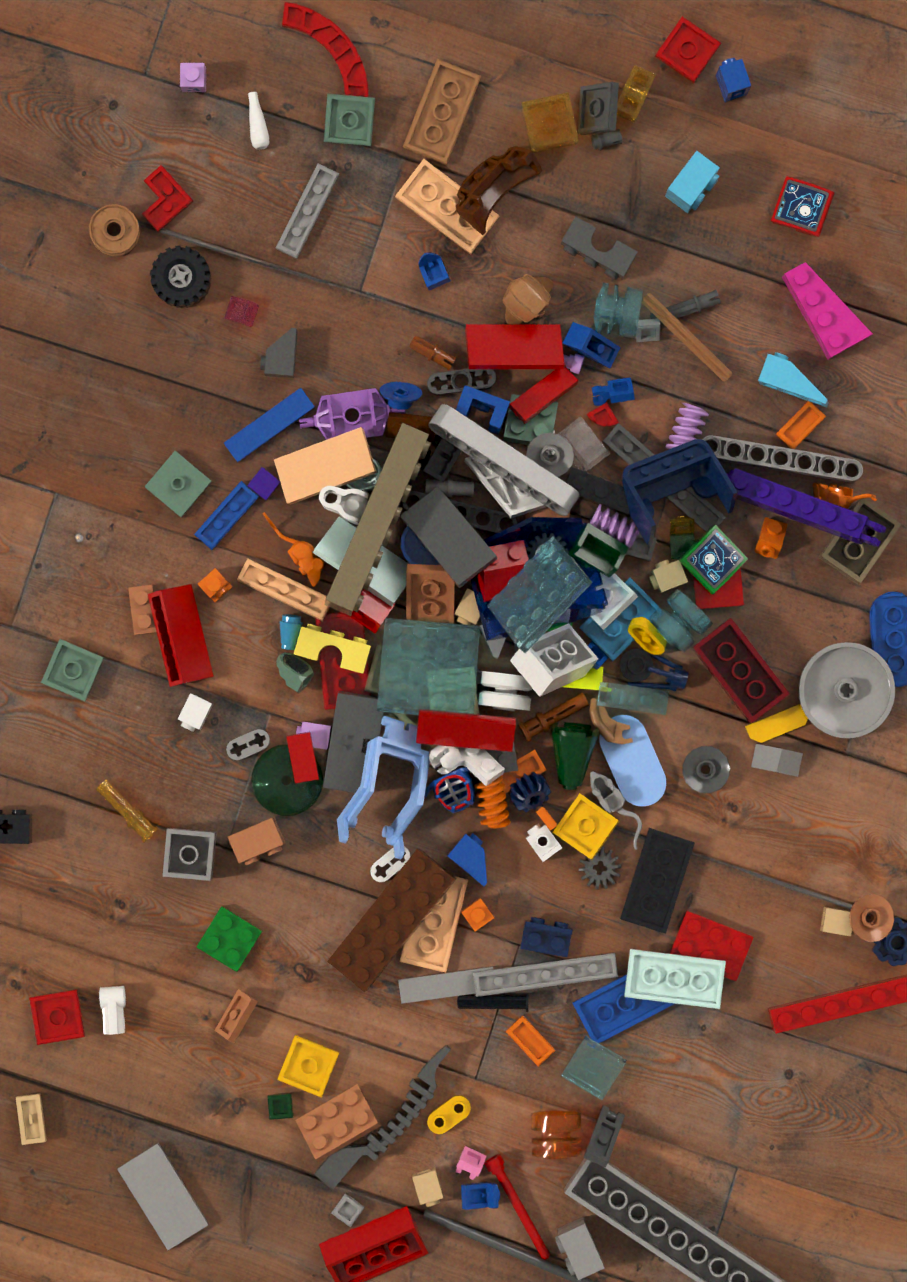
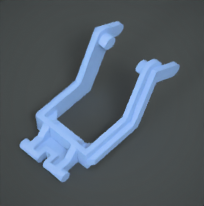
(398, 744)

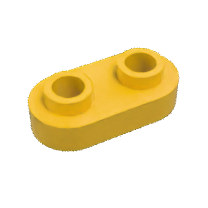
(646, 635)
(448, 1114)

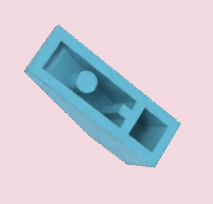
(785, 377)

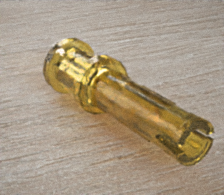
(137, 817)

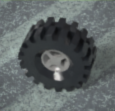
(174, 266)

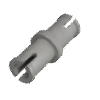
(450, 487)

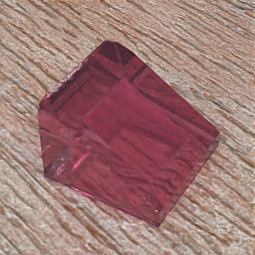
(241, 311)

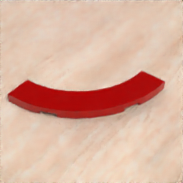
(334, 41)

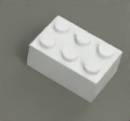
(555, 660)

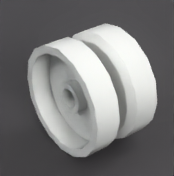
(505, 692)

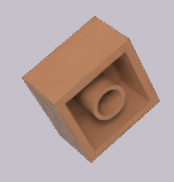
(257, 840)

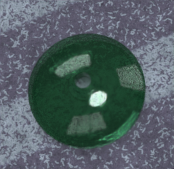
(273, 794)

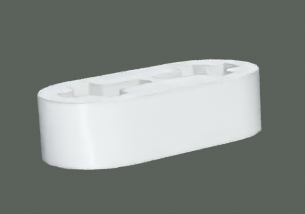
(386, 858)

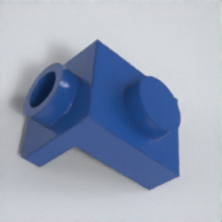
(480, 1195)

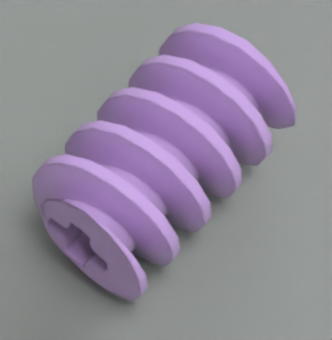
(688, 425)
(615, 528)

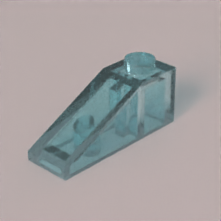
(632, 698)

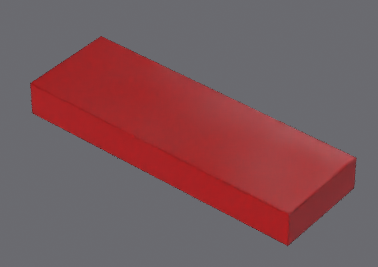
(543, 394)

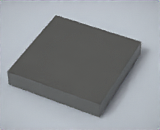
(598, 108)

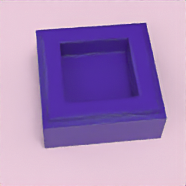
(264, 483)

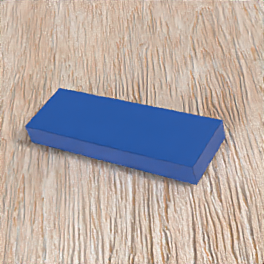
(226, 515)

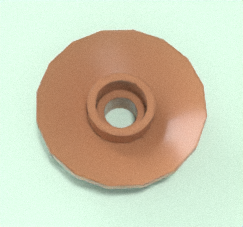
(881, 918)

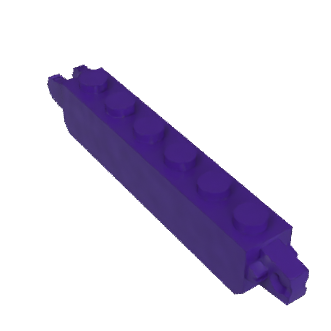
(804, 508)

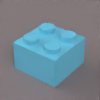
(692, 181)

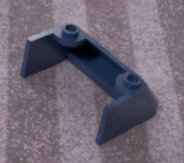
(670, 472)

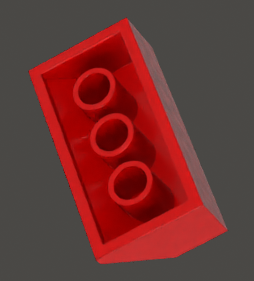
(374, 1247)

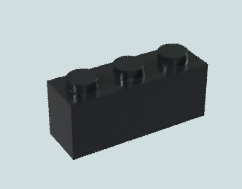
(599, 491)

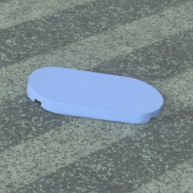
(635, 764)

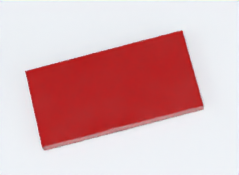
(514, 346)
(330, 658)

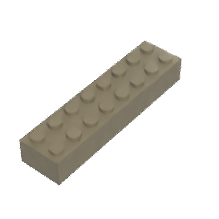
(376, 520)

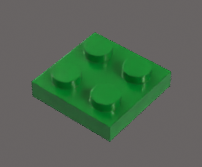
(229, 939)

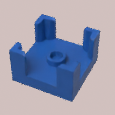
(485, 403)

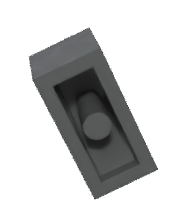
(281, 356)

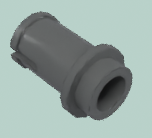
(606, 139)

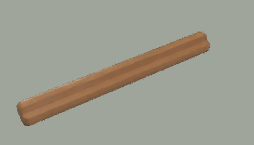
(686, 337)

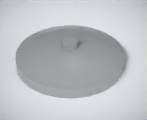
(846, 690)

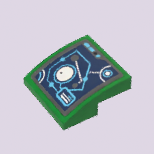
(713, 559)

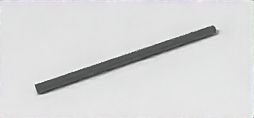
(502, 1246)

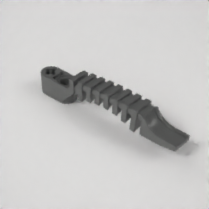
(340, 1162)

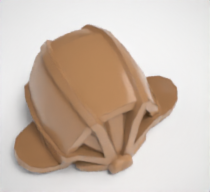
(526, 298)

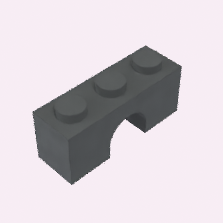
(614, 262)

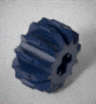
(529, 792)

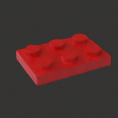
(712, 940)

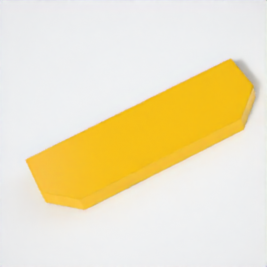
(777, 724)

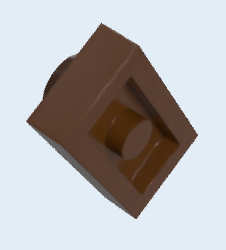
(416, 421)

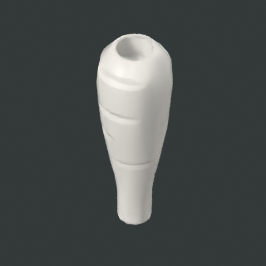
(258, 129)

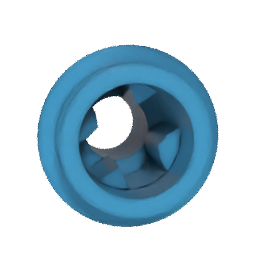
(289, 630)

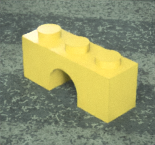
(312, 641)

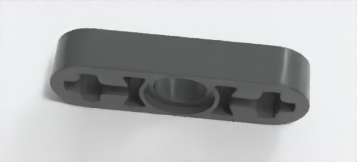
(444, 388)

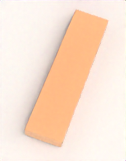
(283, 589)

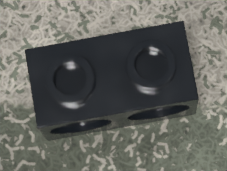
(440, 458)

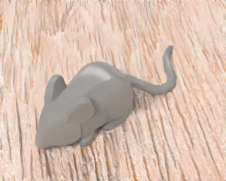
(612, 799)

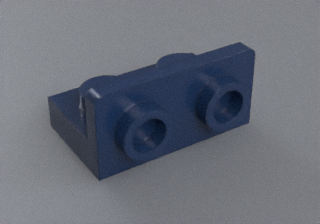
(546, 938)

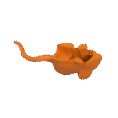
(840, 496)
(302, 555)

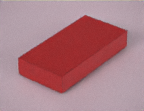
(302, 757)

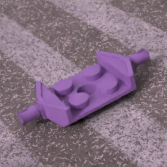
(332, 409)

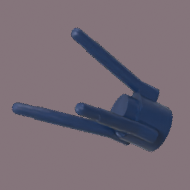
(675, 677)

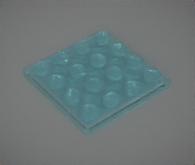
(539, 594)
(428, 667)

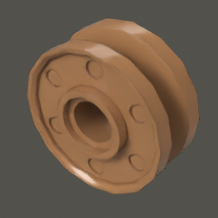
(107, 217)

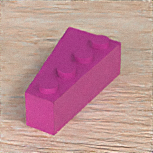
(825, 313)

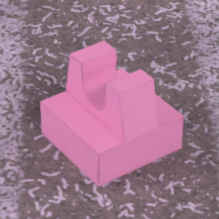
(471, 1162)

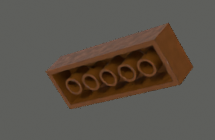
(391, 919)

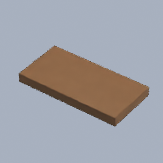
(442, 112)

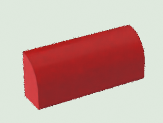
(180, 635)
(465, 730)

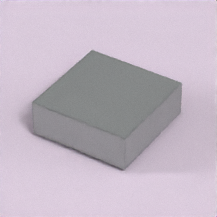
(648, 330)
(347, 1210)

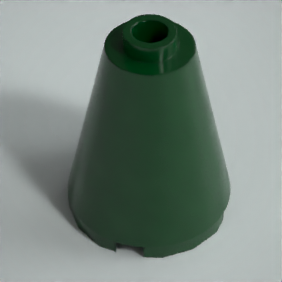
(572, 752)

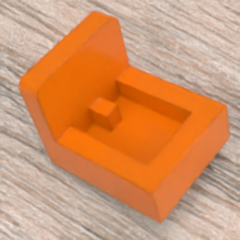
(771, 538)

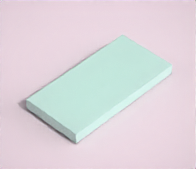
(388, 577)
(674, 978)

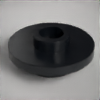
(635, 665)

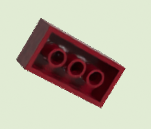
(740, 670)

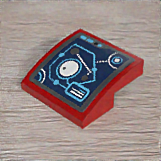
(802, 206)

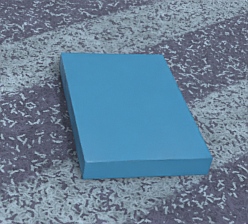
(615, 636)

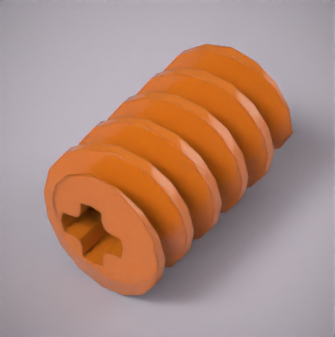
(494, 804)

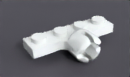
(476, 760)

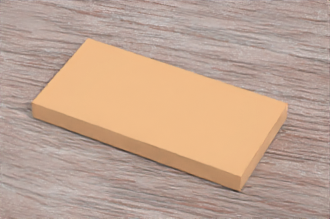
(435, 200)
(325, 464)
(433, 939)

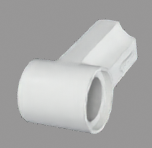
(113, 1004)

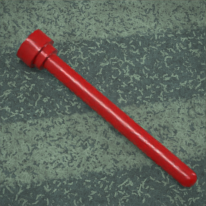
(496, 1167)

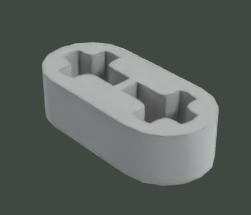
(245, 739)

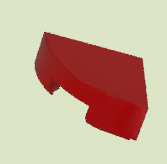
(603, 416)

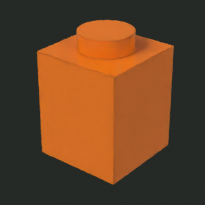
(477, 914)

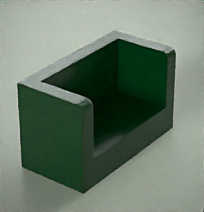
(598, 550)

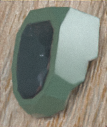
(294, 671)

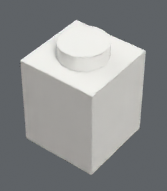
(194, 712)

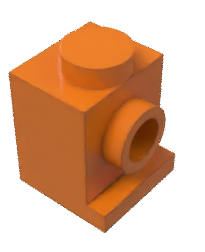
(215, 585)

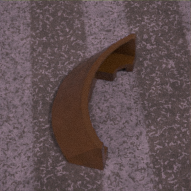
(491, 182)

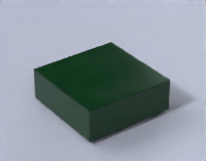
(280, 1106)

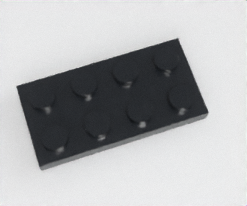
(657, 880)

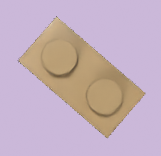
(31, 1119)

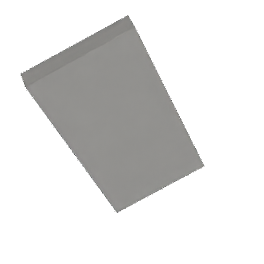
(163, 1196)

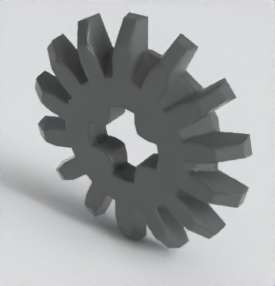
(606, 875)

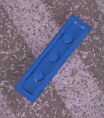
(269, 425)

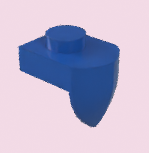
(433, 270)

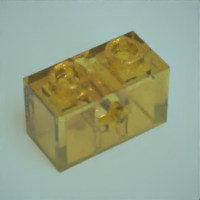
(634, 93)

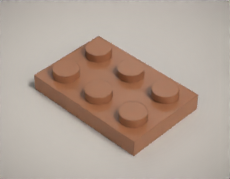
(429, 594)
(337, 1123)

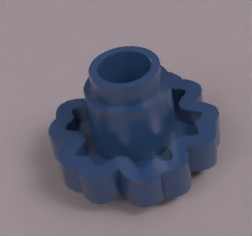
(894, 945)

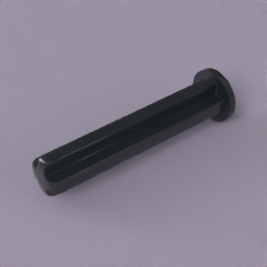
(493, 1002)

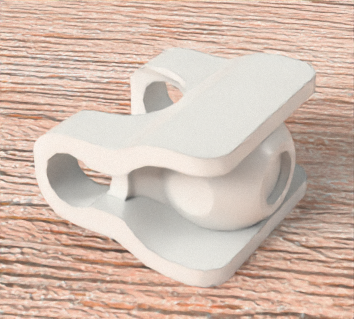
(349, 502)

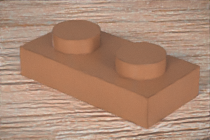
(140, 609)
(236, 1015)

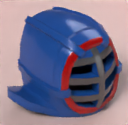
(454, 790)

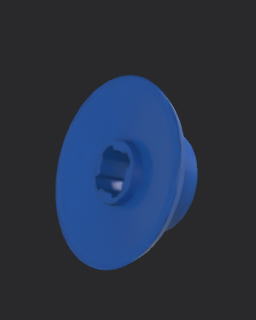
(400, 394)

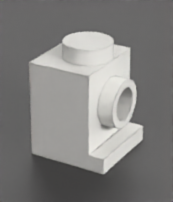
(547, 850)

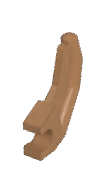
(608, 727)

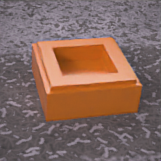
(546, 818)

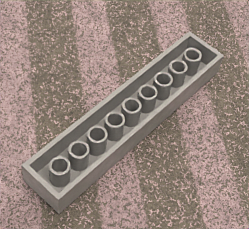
(662, 1226)

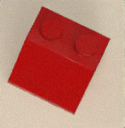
(509, 562)

